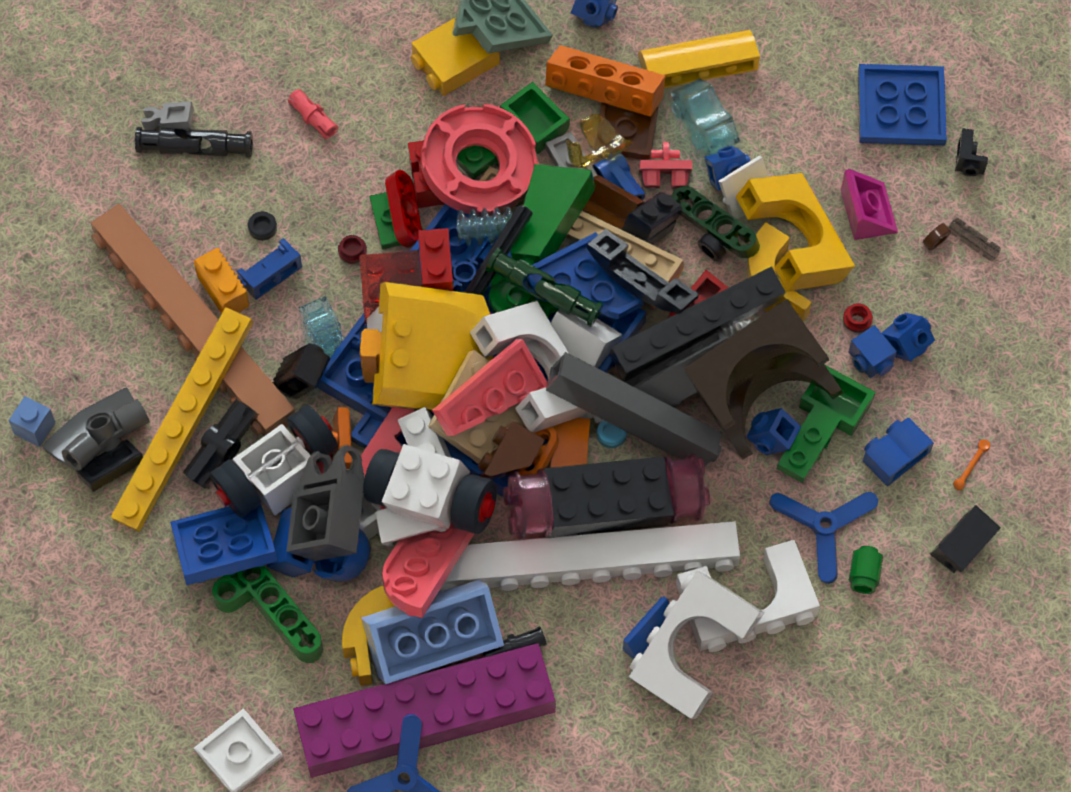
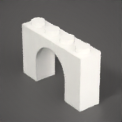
(529, 322)
(792, 602)
(658, 667)

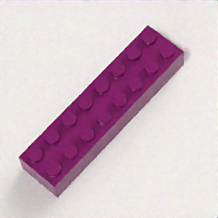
(447, 701)

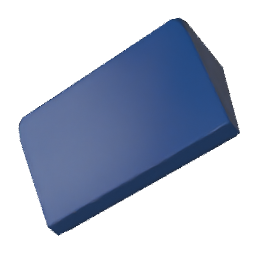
(636, 640)

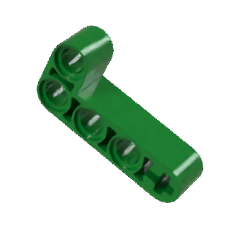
(275, 613)

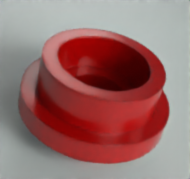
(860, 310)

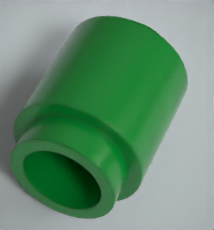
(865, 569)

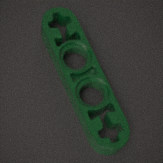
(715, 221)

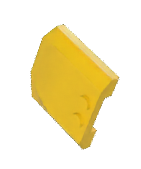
(423, 343)

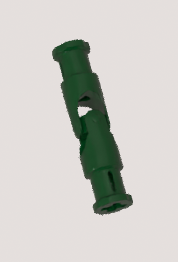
(559, 295)

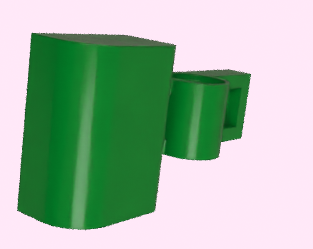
(537, 113)
(822, 421)

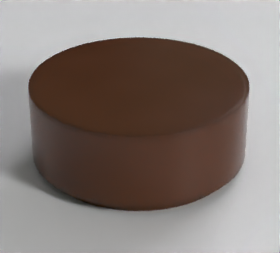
(937, 236)

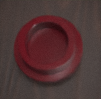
(351, 248)

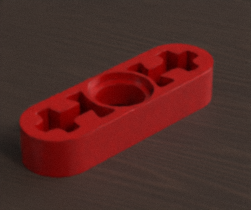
(405, 222)

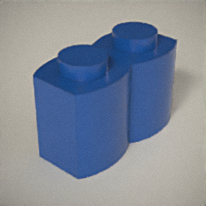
(897, 450)

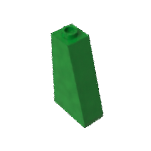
(556, 199)

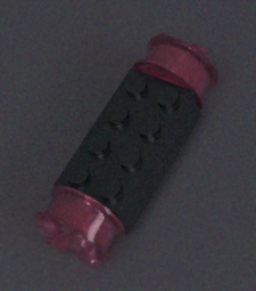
(606, 496)

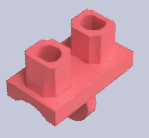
(652, 168)

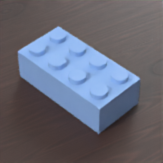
(453, 628)

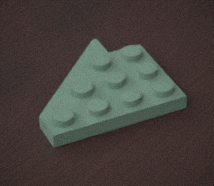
(500, 24)

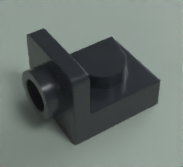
(966, 159)

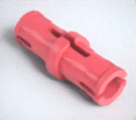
(312, 113)

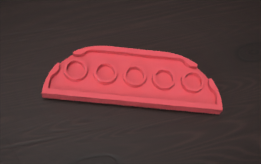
(421, 566)

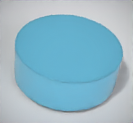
(610, 435)

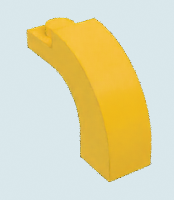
(772, 248)
(354, 637)

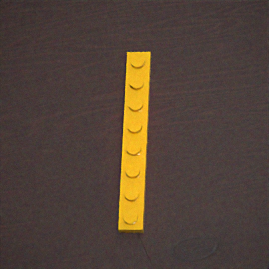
(182, 419)

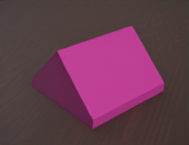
(867, 206)

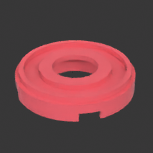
(483, 127)

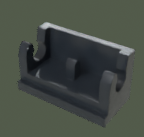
(965, 540)

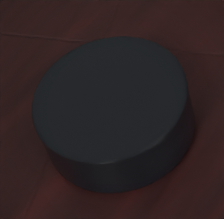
(262, 226)
(711, 247)

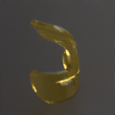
(593, 127)

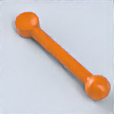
(983, 446)

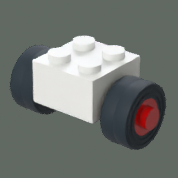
(273, 464)
(430, 489)

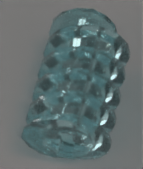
(481, 226)

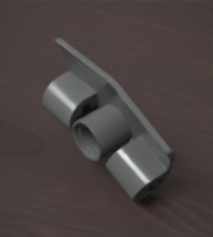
(96, 429)

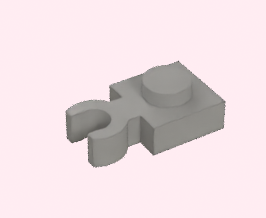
(173, 115)

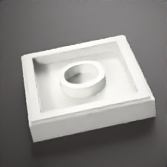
(238, 752)

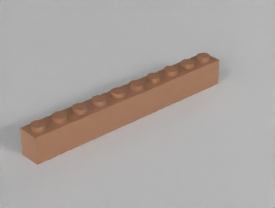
(185, 313)

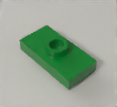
(383, 220)

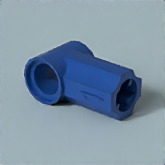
(619, 173)

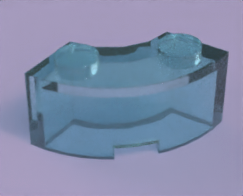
(704, 116)

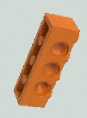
(605, 80)

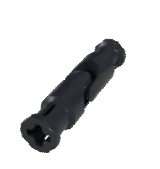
(182, 141)

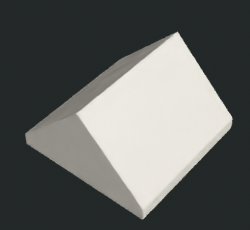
(583, 341)

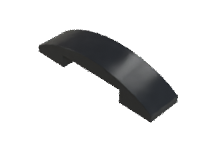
(638, 279)

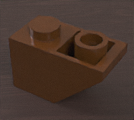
(513, 451)

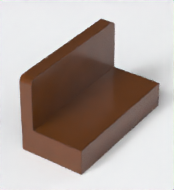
(611, 203)

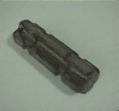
(974, 239)

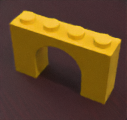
(793, 200)

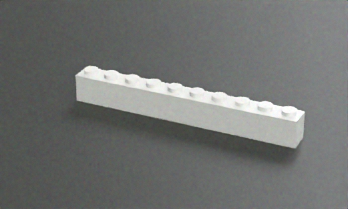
(597, 556)

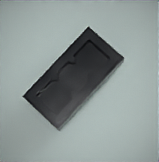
(110, 465)

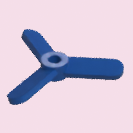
(825, 536)
(406, 763)

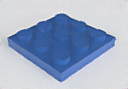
(902, 104)
(222, 543)

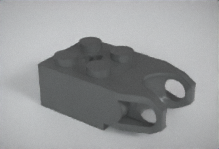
(327, 507)

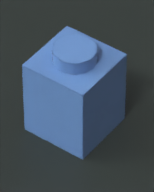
(32, 421)

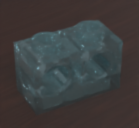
(321, 325)

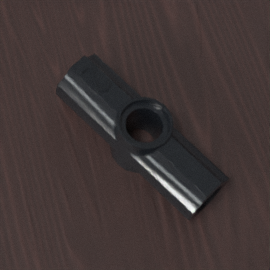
(220, 442)

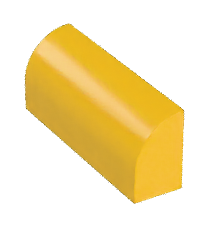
(703, 58)

